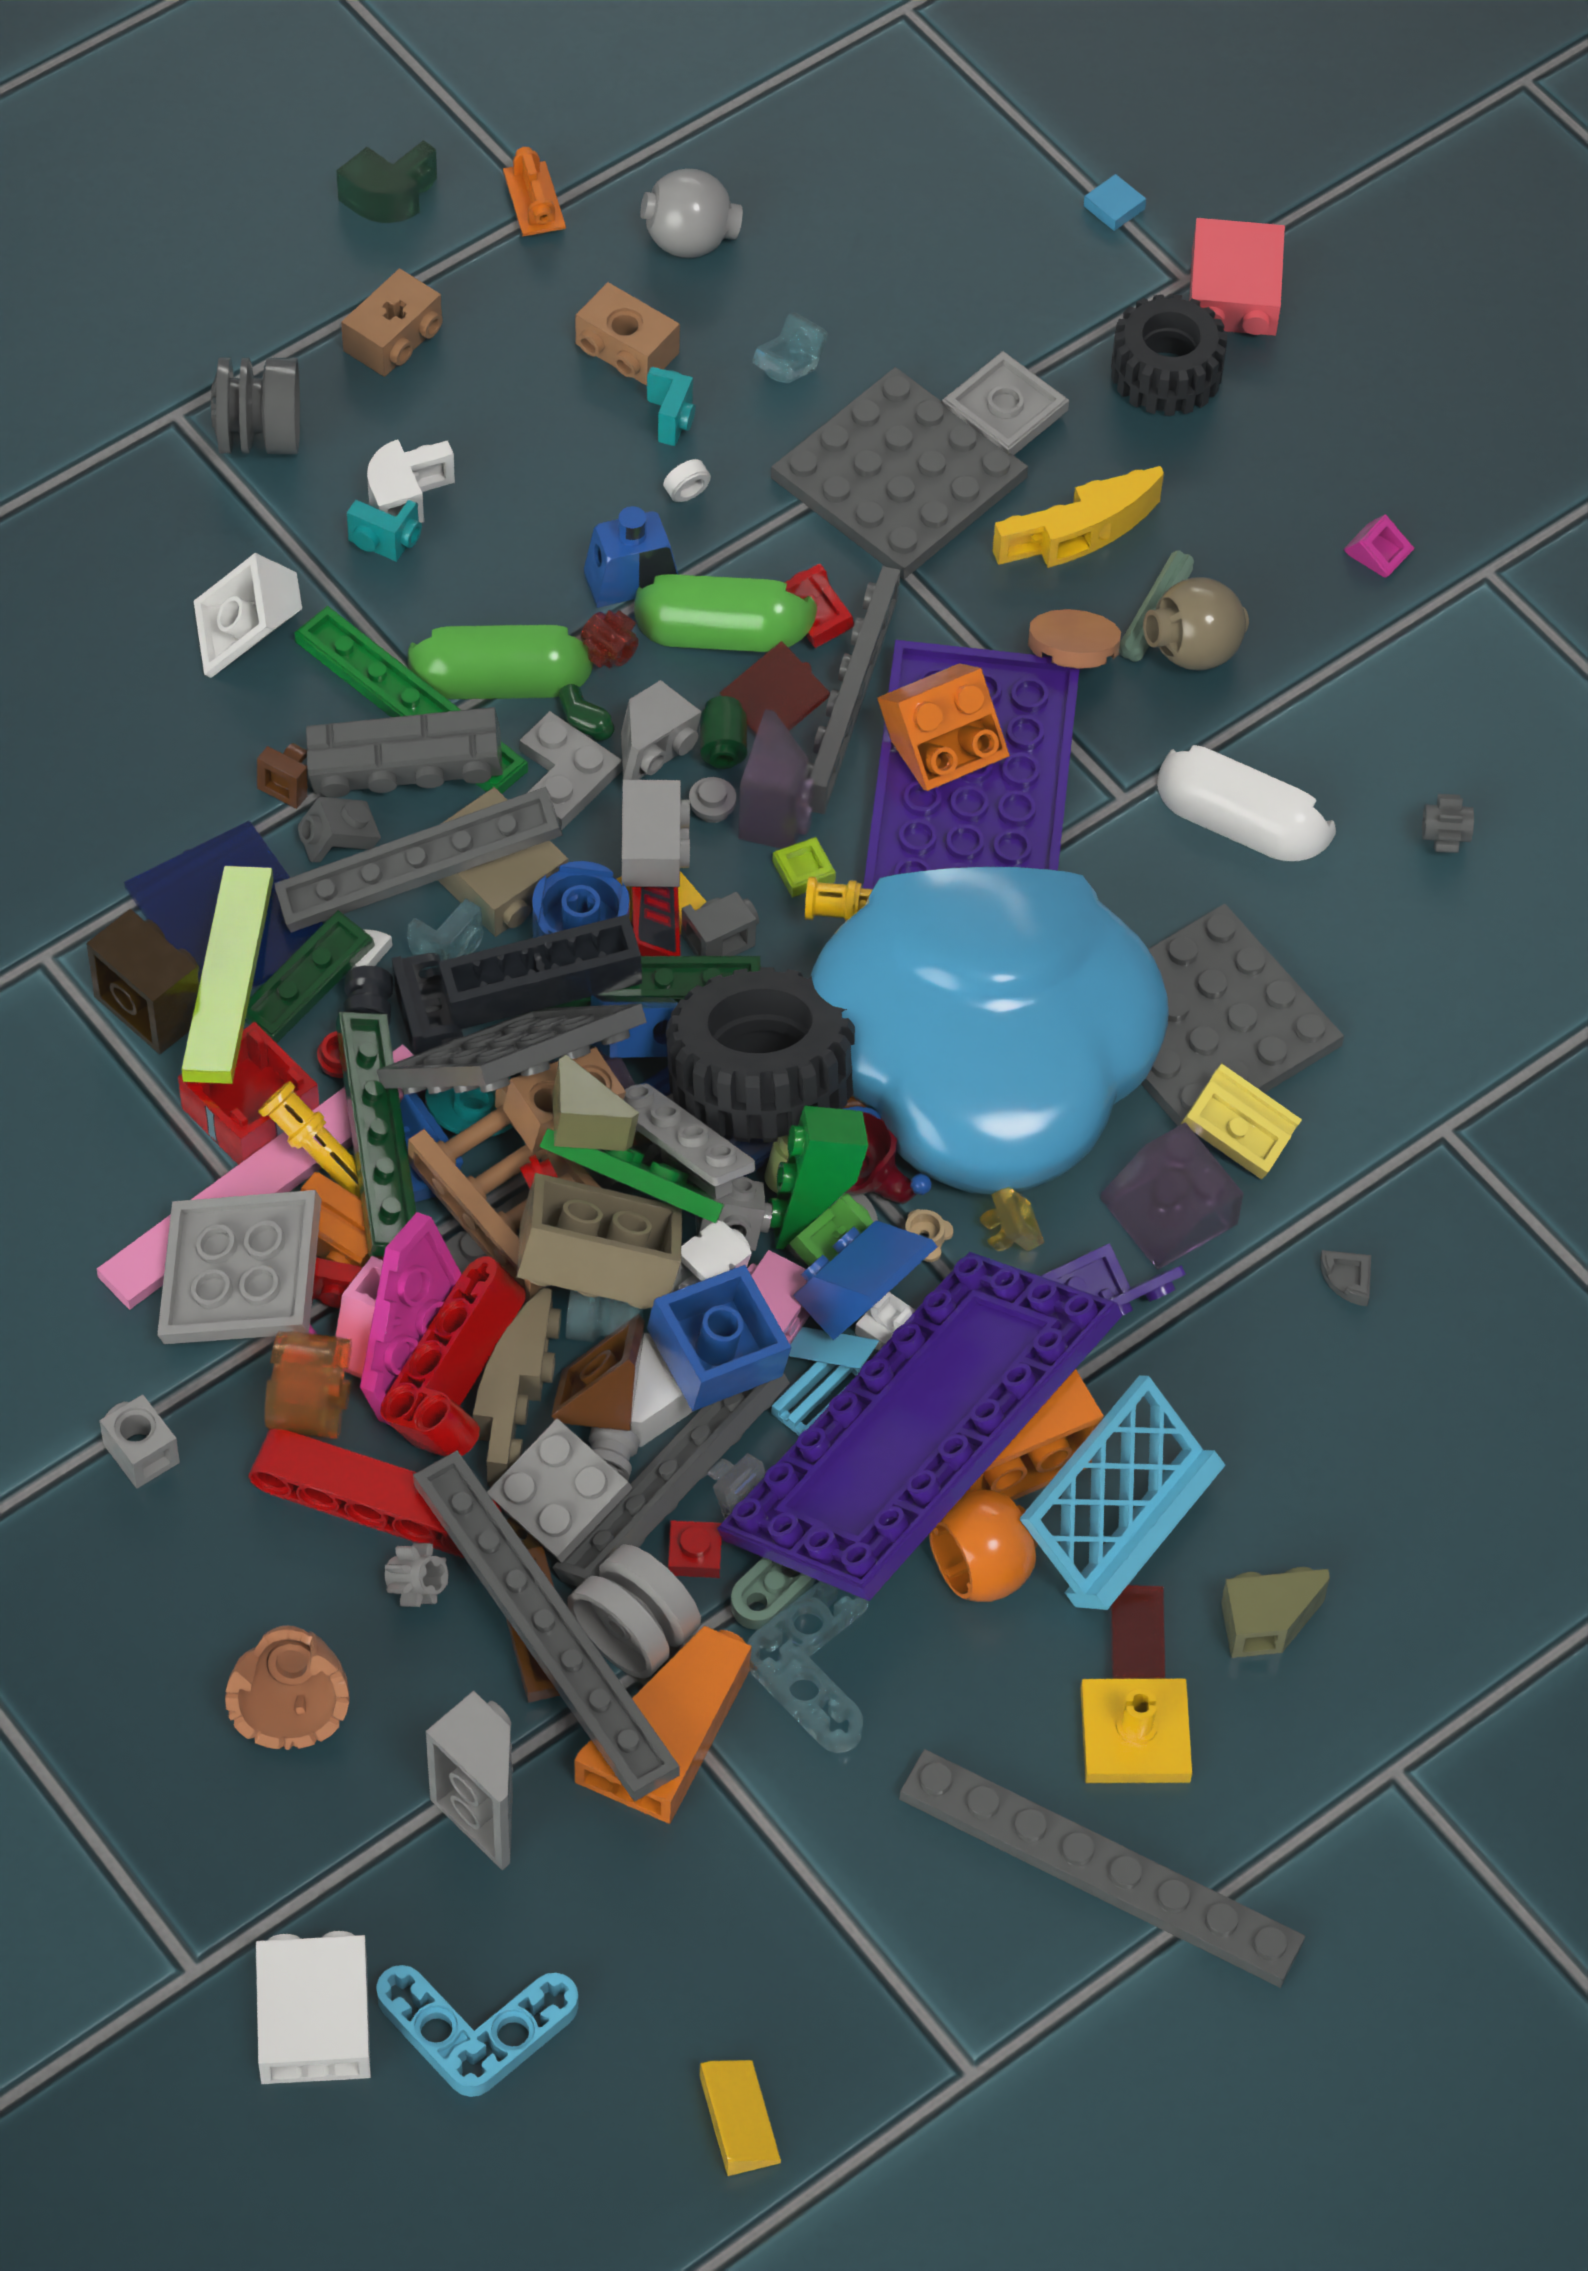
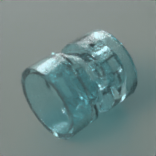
(596, 1317)

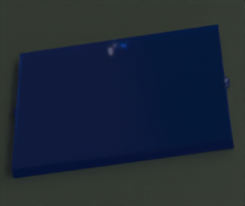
(185, 893)

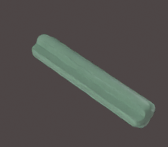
(1175, 570)

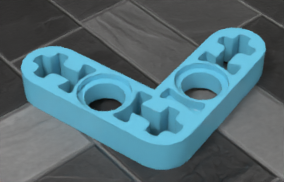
(465, 2042)

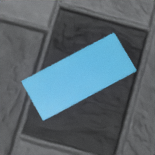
(842, 1351)

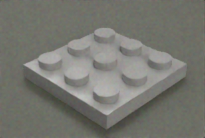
(239, 1267)

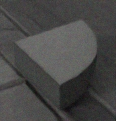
(1347, 1275)

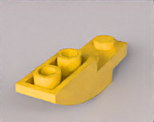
(1094, 519)

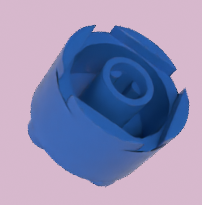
(577, 897)

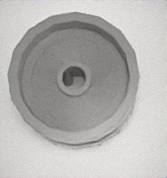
(634, 1611)

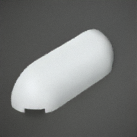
(1243, 804)

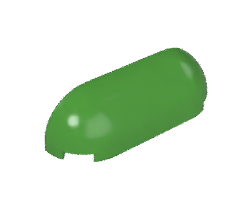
(722, 613)
(500, 661)

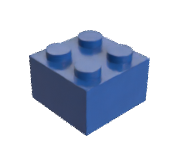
(718, 1337)

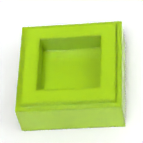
(800, 862)

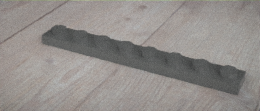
(546, 1626)
(1102, 1868)

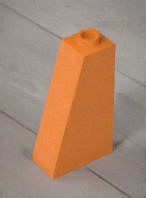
(685, 1710)

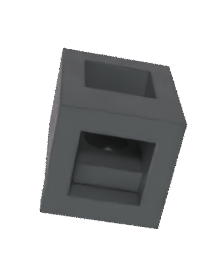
(720, 926)

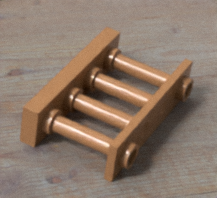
(467, 1198)

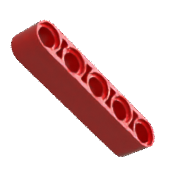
(347, 1487)

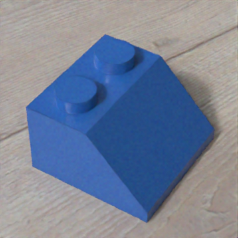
(860, 1274)

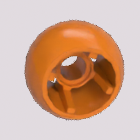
(984, 1546)

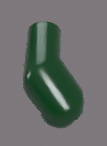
(584, 715)

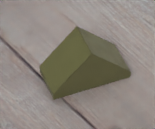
(589, 1112)

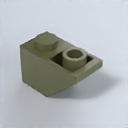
(1270, 1610)

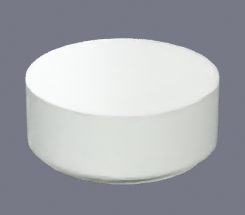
(687, 480)

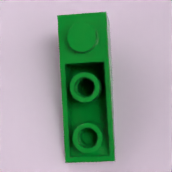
(820, 1168)

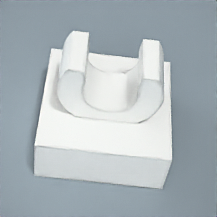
(883, 1319)

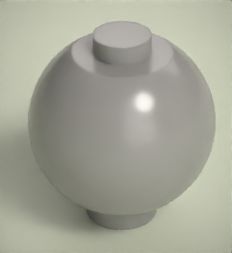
(690, 213)

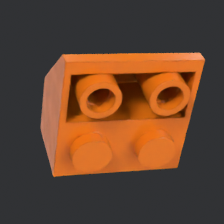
(944, 725)

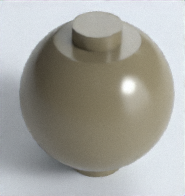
(1197, 623)

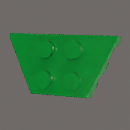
(658, 1180)

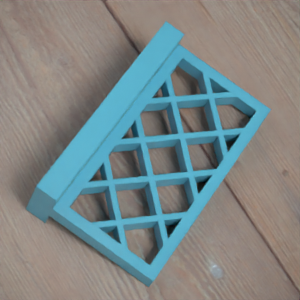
(1139, 1529)

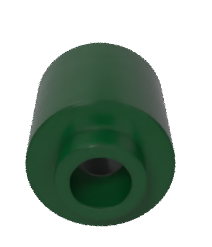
(723, 732)

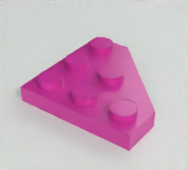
(411, 1290)

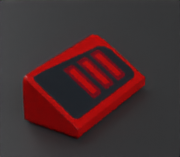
(656, 920)

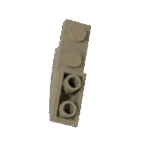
(515, 1377)

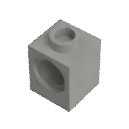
(143, 1458)

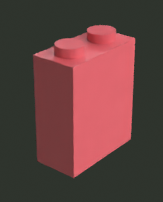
(1239, 273)

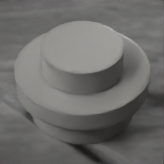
(712, 799)

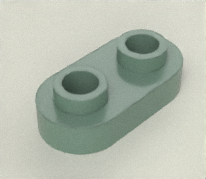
(769, 1586)

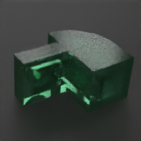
(387, 190)

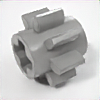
(416, 1575)

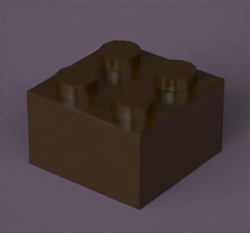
(144, 979)

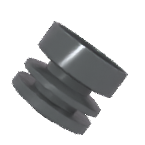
(257, 405)

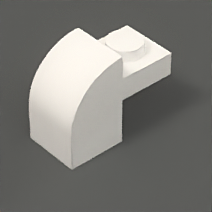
(403, 476)

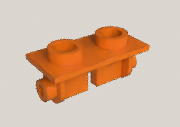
(533, 194)

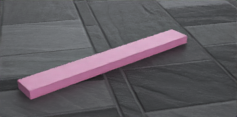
(272, 1169)

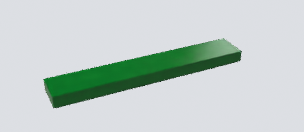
(386, 680)

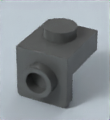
(337, 824)

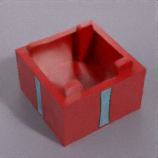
(231, 1110)

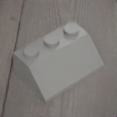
(473, 1773)

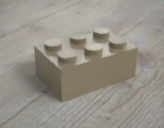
(599, 1241)

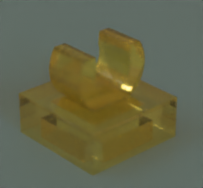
(1016, 1219)

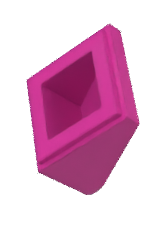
(1380, 546)

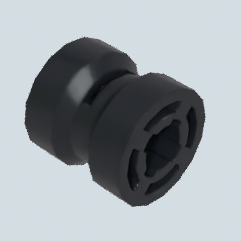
(368, 990)

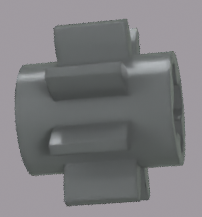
(1447, 823)

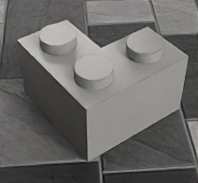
(654, 833)

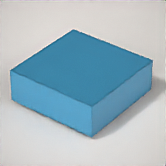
(1114, 202)

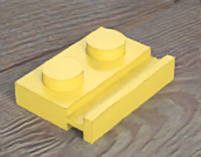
(1241, 1121)

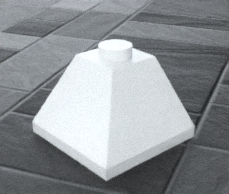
(244, 610)

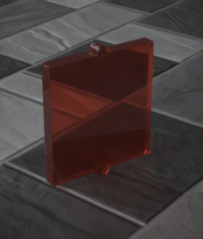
(780, 685)

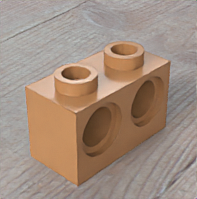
(531, 1098)

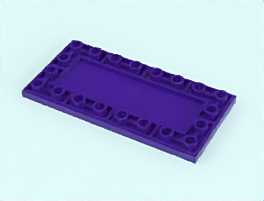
(919, 1424)

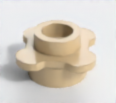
(932, 1224)

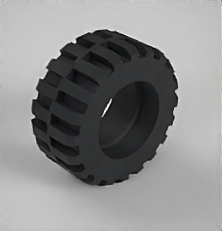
(757, 1053)

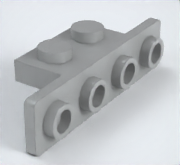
(688, 1142)

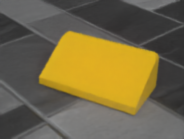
(739, 2115)

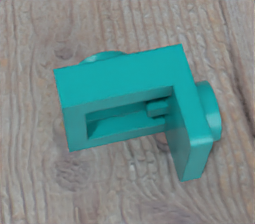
(675, 396)
(382, 532)

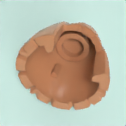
(287, 1690)

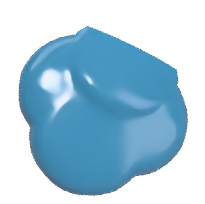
(993, 1019)

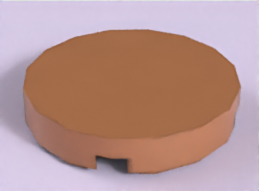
(1074, 638)

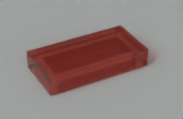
(1138, 1633)

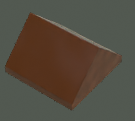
(603, 1381)

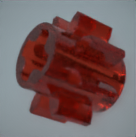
(610, 638)

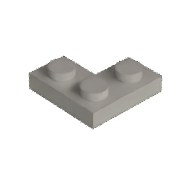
(575, 765)

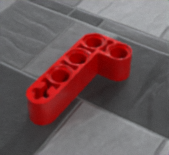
(450, 1358)

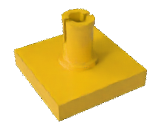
(1136, 1731)

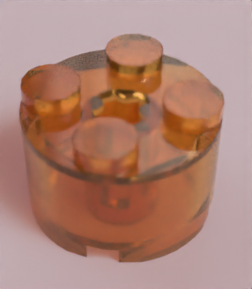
(308, 1384)

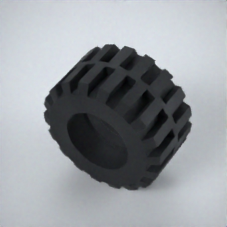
(1173, 328)

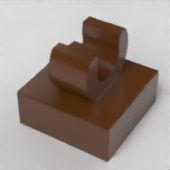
(283, 774)

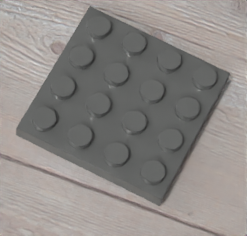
(898, 473)
(1233, 1010)
(512, 1047)

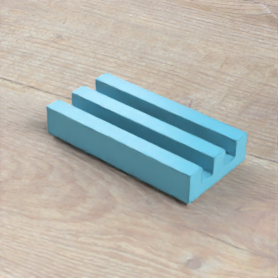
(801, 1387)

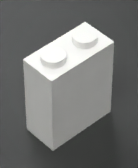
(312, 2008)

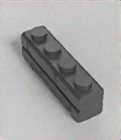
(404, 751)

